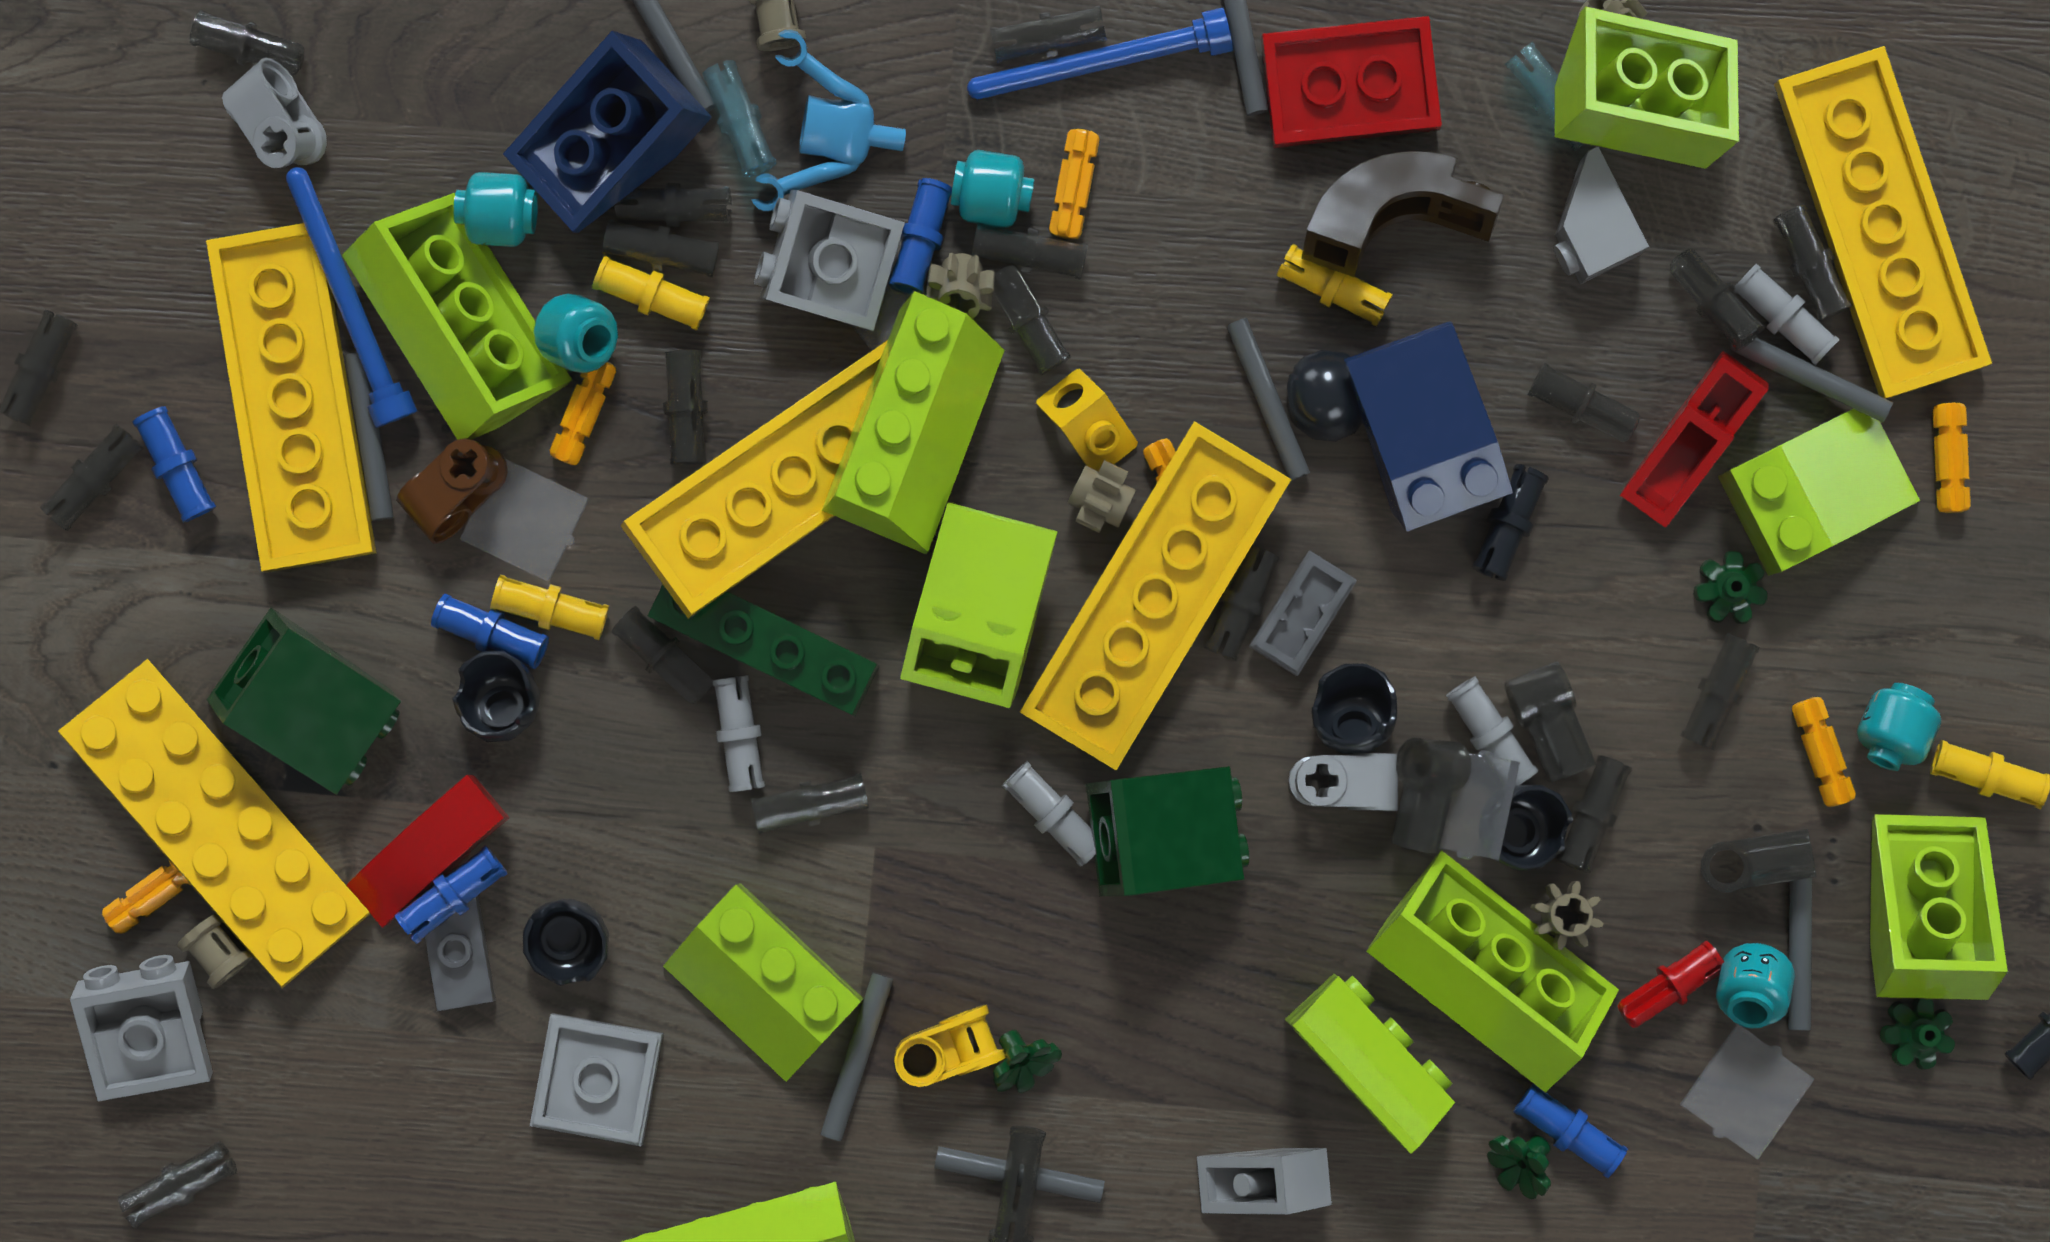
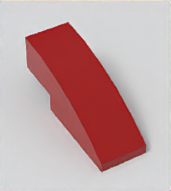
(1694, 439)
(427, 848)

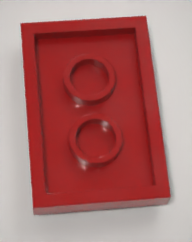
(1351, 82)

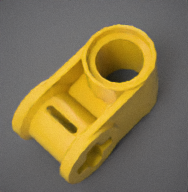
(952, 1047)

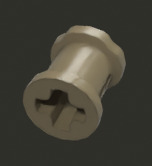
(773, 18)
(214, 951)

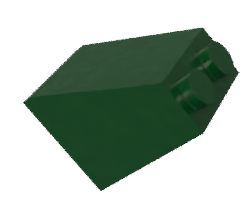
(304, 702)
(1167, 831)

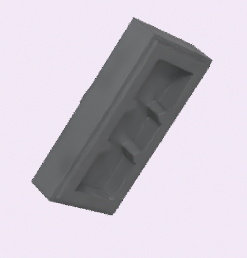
(1303, 613)
(460, 961)

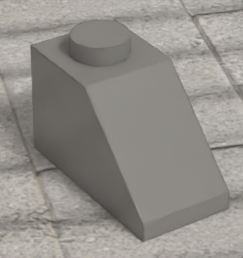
(1596, 223)
(1264, 1181)

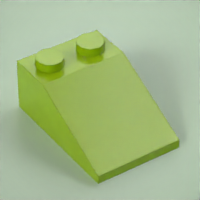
(1818, 489)
(1934, 909)

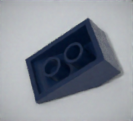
(606, 131)
(1427, 427)

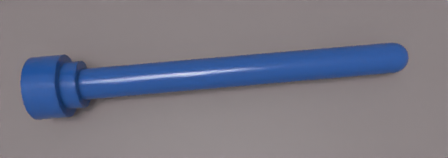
(1206, 34)
(387, 398)

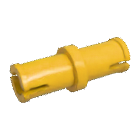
(1335, 287)
(650, 292)
(549, 607)
(1990, 774)

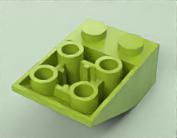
(979, 605)

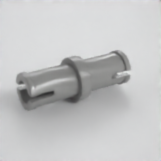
(1785, 314)
(1488, 727)
(738, 733)
(1052, 812)

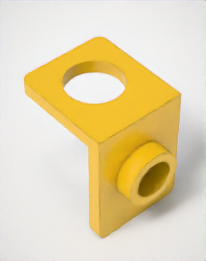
(1090, 423)

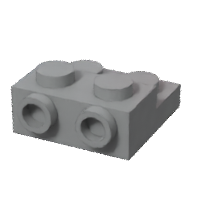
(829, 258)
(141, 1028)

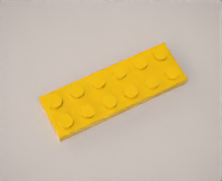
(1882, 223)
(290, 399)
(753, 495)
(1155, 595)
(214, 823)

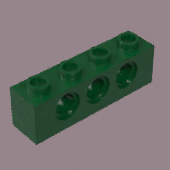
(774, 648)

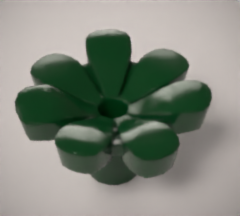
(1719, 589)
(1910, 1033)
(1023, 1062)
(1522, 1164)

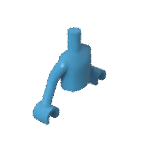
(830, 128)

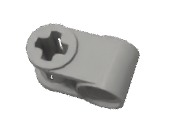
(272, 113)
(1355, 781)

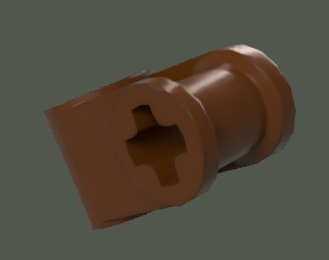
(446, 494)

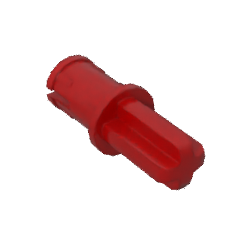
(1671, 985)

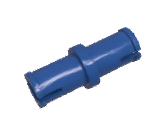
(921, 236)
(174, 464)
(489, 630)
(451, 894)
(1571, 1130)

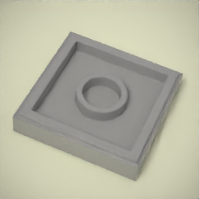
(596, 1079)

